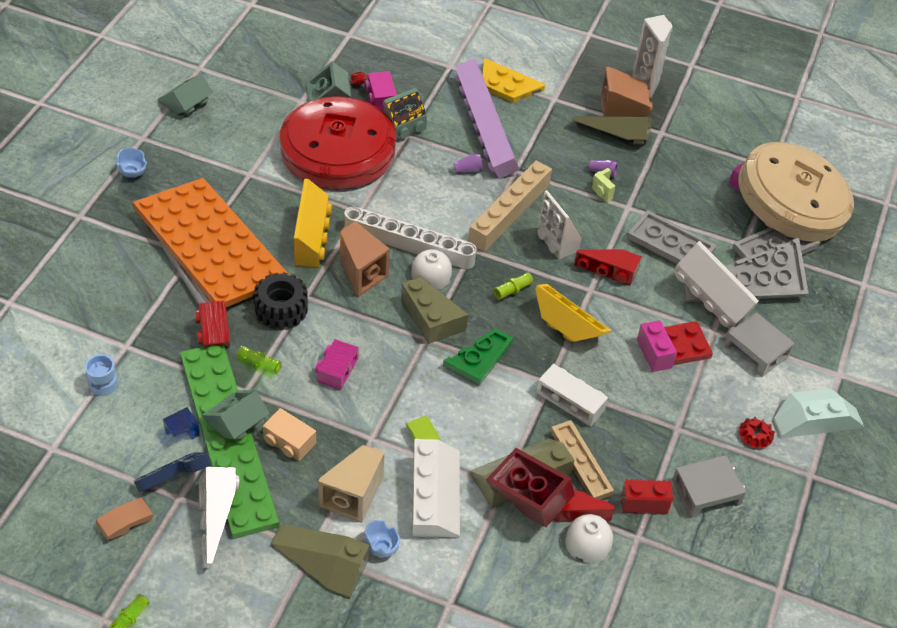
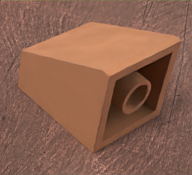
(624, 95)
(363, 258)

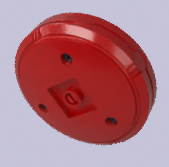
(337, 142)

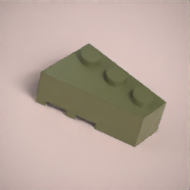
(432, 311)

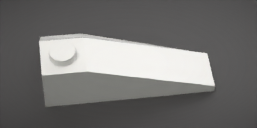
(216, 494)

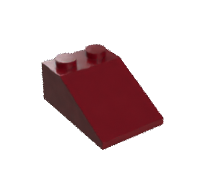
(532, 486)

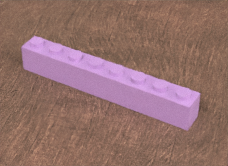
(486, 118)

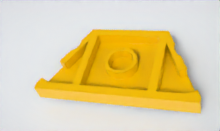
(509, 83)

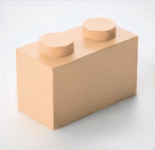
(289, 435)

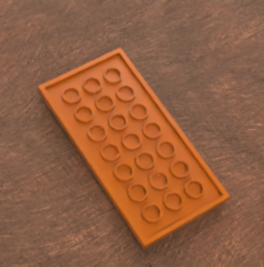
(208, 241)

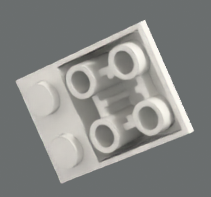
(557, 229)

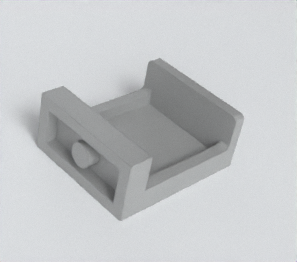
(760, 342)
(708, 484)

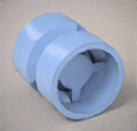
(101, 374)

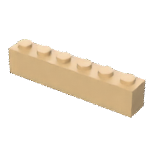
(509, 206)

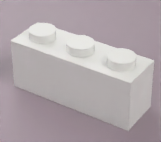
(572, 394)

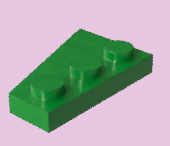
(481, 357)

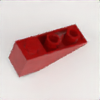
(611, 263)
(584, 504)

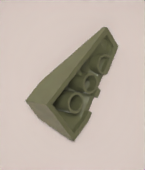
(630, 128)
(328, 557)

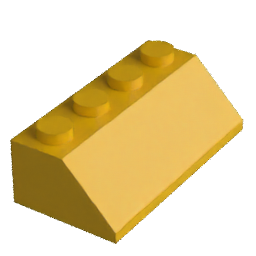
(311, 226)

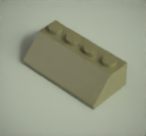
(547, 451)

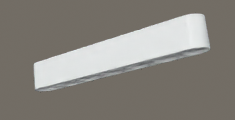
(412, 237)

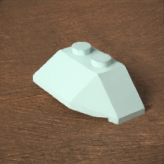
(815, 414)

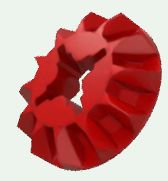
(763, 439)

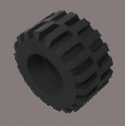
(281, 288)

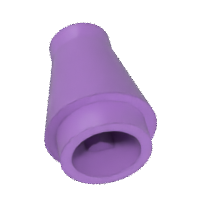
(469, 164)
(600, 165)

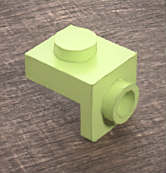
(603, 186)

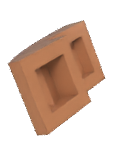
(119, 520)

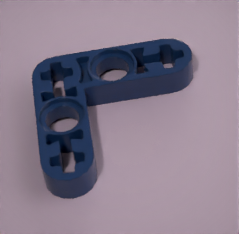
(189, 463)

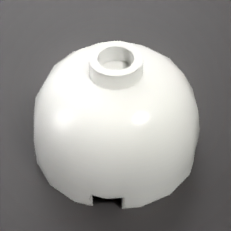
(433, 267)
(589, 538)

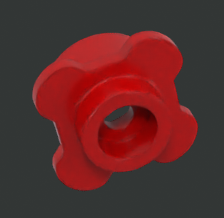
(358, 78)

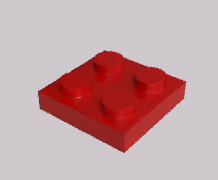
(689, 342)

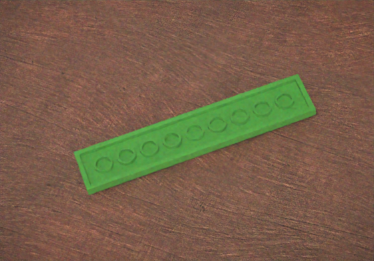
(210, 383)

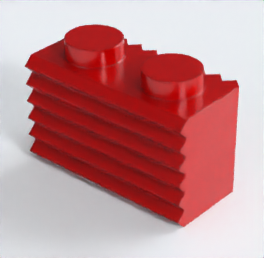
(213, 324)
(646, 496)

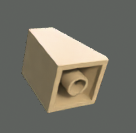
(352, 483)

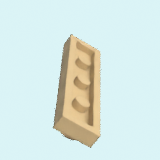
(585, 465)

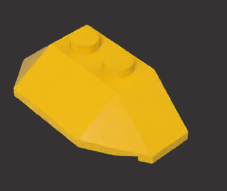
(566, 316)

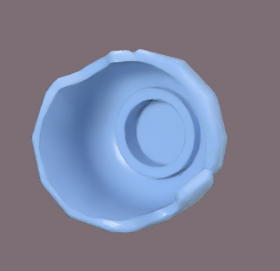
(131, 162)
(381, 538)

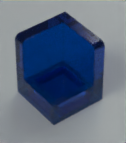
(181, 422)

